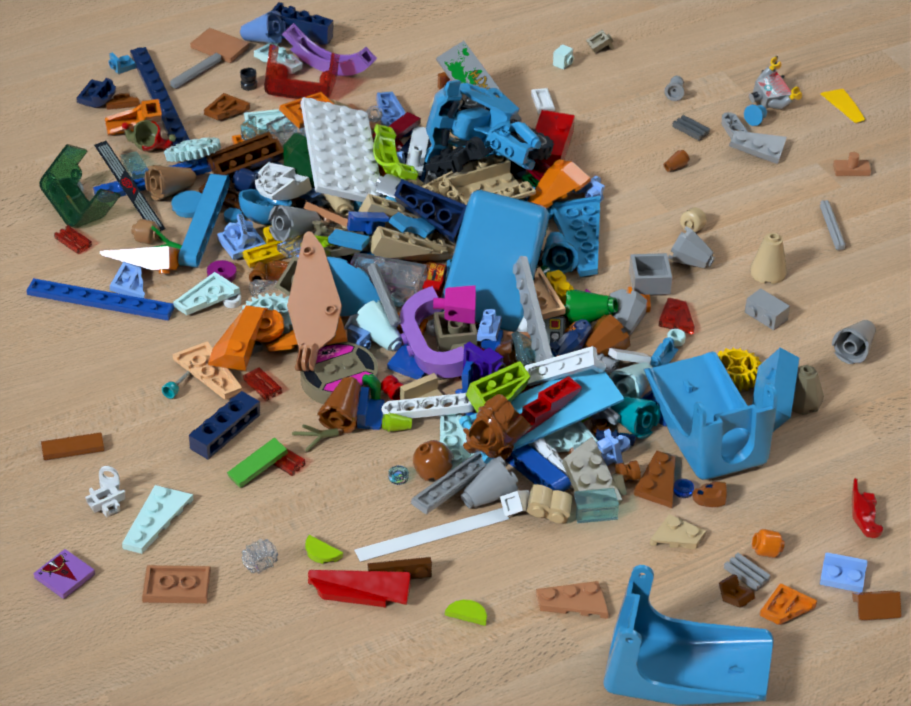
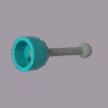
(171, 388)

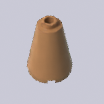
(167, 180)

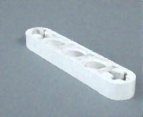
(436, 410)

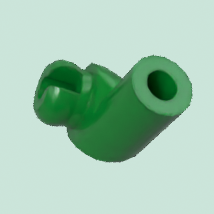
(375, 385)

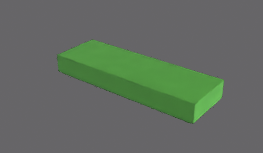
(257, 462)

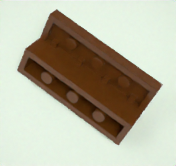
(247, 154)

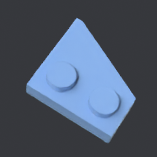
(128, 281)

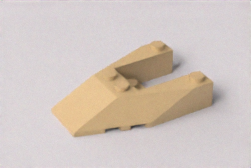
(405, 245)

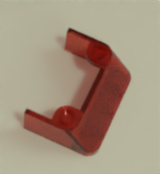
(279, 85)

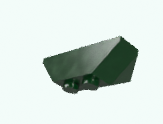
(297, 156)

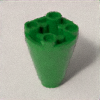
(588, 306)

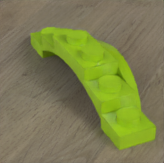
(385, 154)

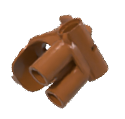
(495, 429)

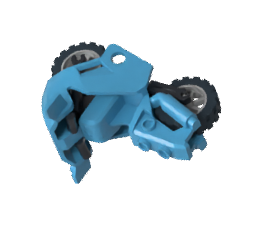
(462, 114)

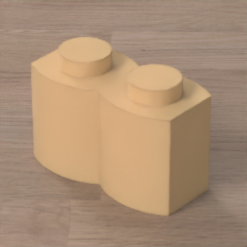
(549, 504)

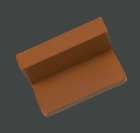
(878, 604)

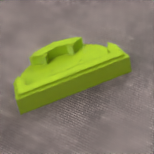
(320, 551)
(468, 611)

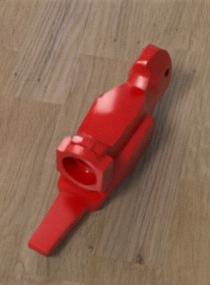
(864, 512)

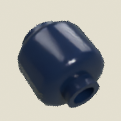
(244, 179)

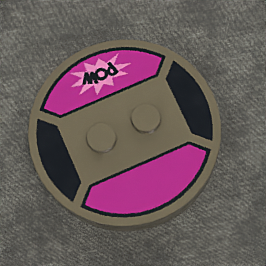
(334, 364)

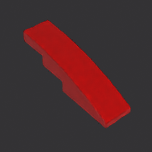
(550, 402)

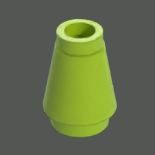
(396, 422)

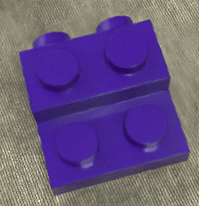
(484, 361)

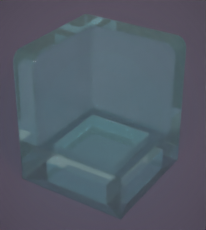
(249, 129)

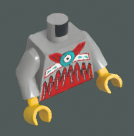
(772, 90)

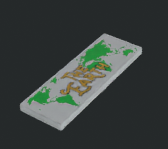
(462, 65)

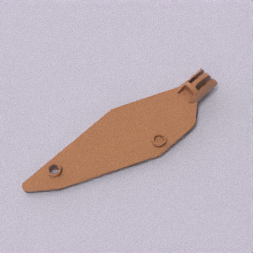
(313, 303)

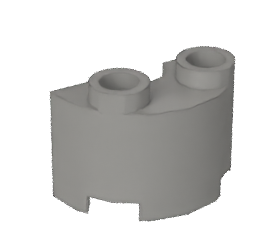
(387, 184)

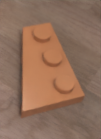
(579, 597)

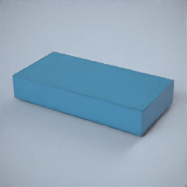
(348, 239)

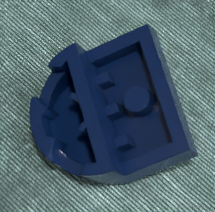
(97, 93)

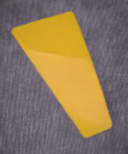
(844, 103)

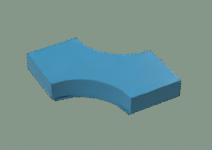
(413, 225)

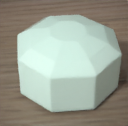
(678, 336)

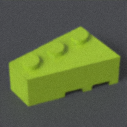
(507, 382)

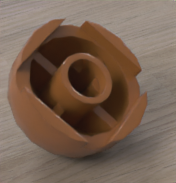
(432, 460)

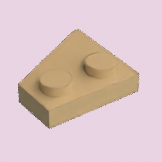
(678, 534)

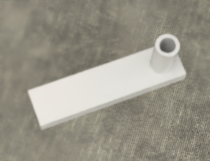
(418, 149)
(564, 366)

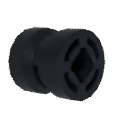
(248, 78)

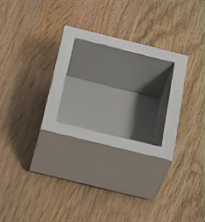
(650, 273)

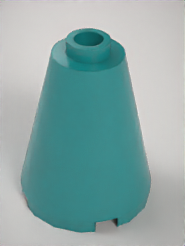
(638, 415)

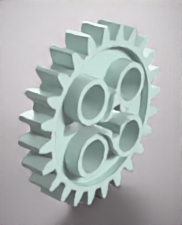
(192, 149)
(274, 302)

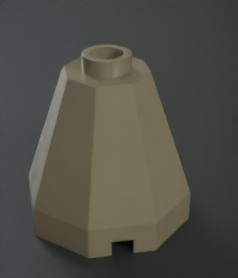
(808, 391)

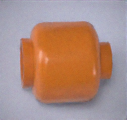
(768, 543)

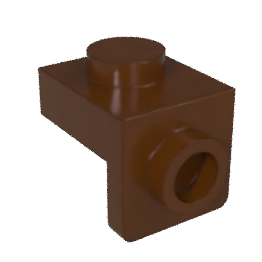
(734, 593)

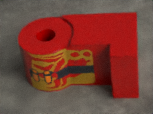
(436, 278)

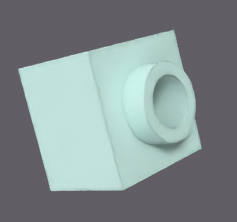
(563, 57)

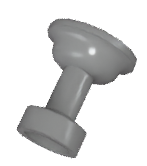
(674, 90)

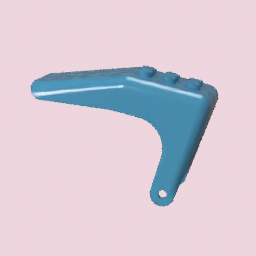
(711, 417)
(683, 659)

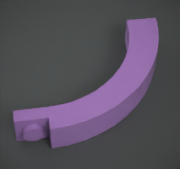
(320, 58)

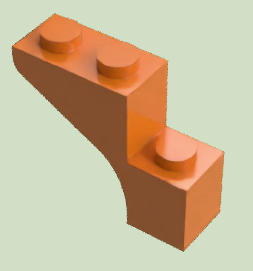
(145, 111)

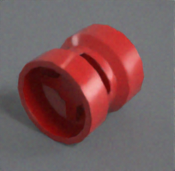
(391, 386)

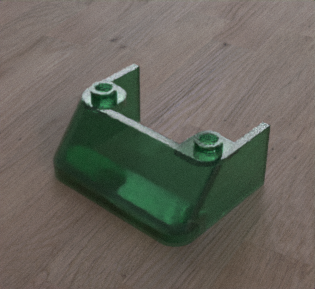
(64, 194)

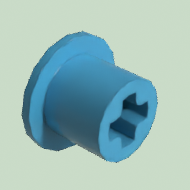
(755, 114)

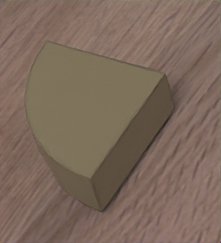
(619, 482)

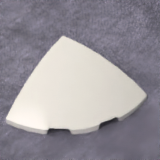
(281, 182)

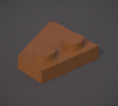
(225, 107)

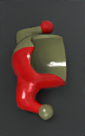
(147, 136)

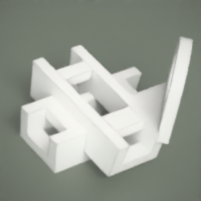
(110, 489)

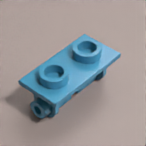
(664, 353)

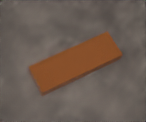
(72, 446)

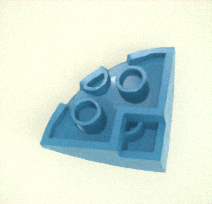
(352, 286)

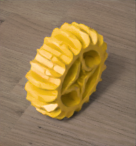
(740, 366)

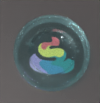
(398, 475)

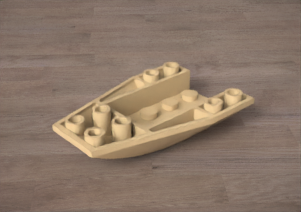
(484, 174)

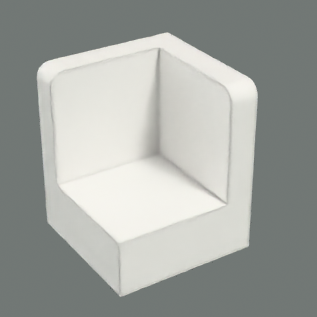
(515, 502)

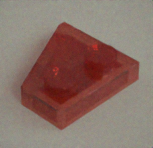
(677, 316)

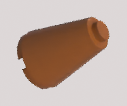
(341, 406)

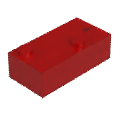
(558, 128)

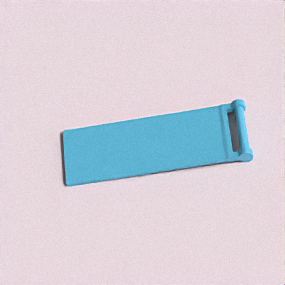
(596, 395)

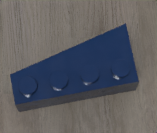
(315, 27)
(436, 209)

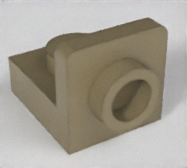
(600, 41)

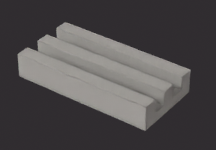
(749, 570)

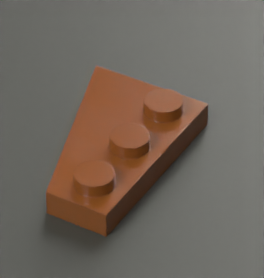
(658, 480)

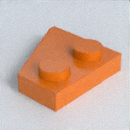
(786, 604)

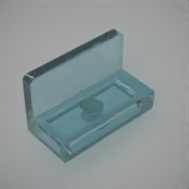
(596, 505)

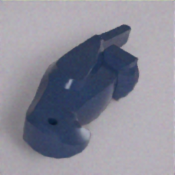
(572, 340)

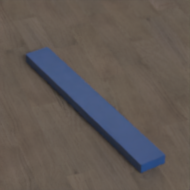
(100, 299)

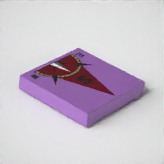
(64, 573)

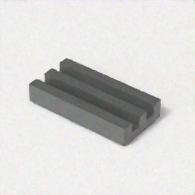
(691, 127)

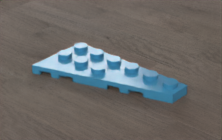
(580, 226)

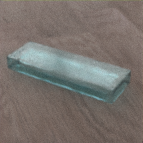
(134, 165)

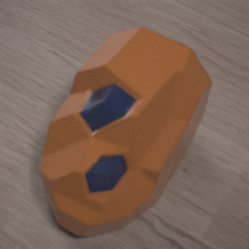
(711, 494)

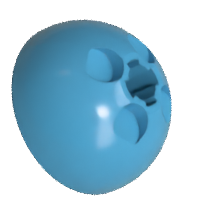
(257, 206)

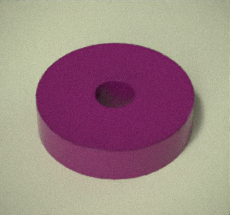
(223, 268)

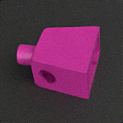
(458, 304)

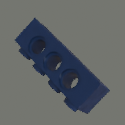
(224, 425)

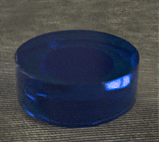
(683, 488)

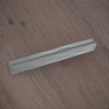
(195, 70)
(832, 225)
(384, 295)

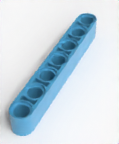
(204, 220)

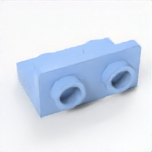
(843, 572)

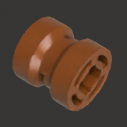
(629, 471)

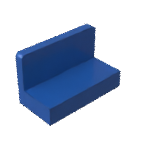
(369, 411)

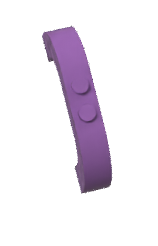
(414, 311)

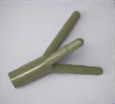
(315, 432)

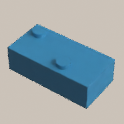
(781, 371)

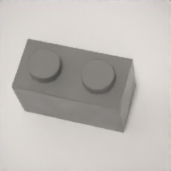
(767, 309)

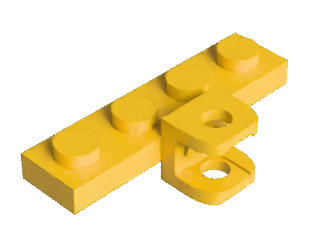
(264, 252)

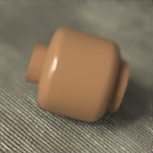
(143, 232)

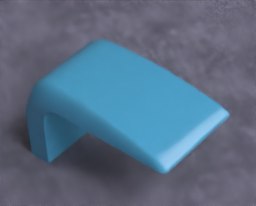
(489, 244)

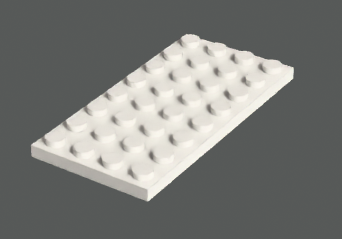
(340, 150)

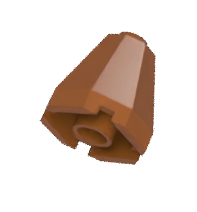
(607, 335)

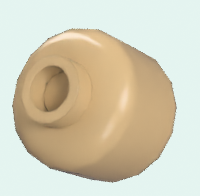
(693, 219)

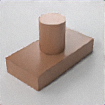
(852, 166)

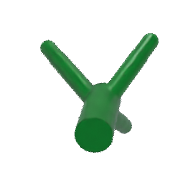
(168, 243)

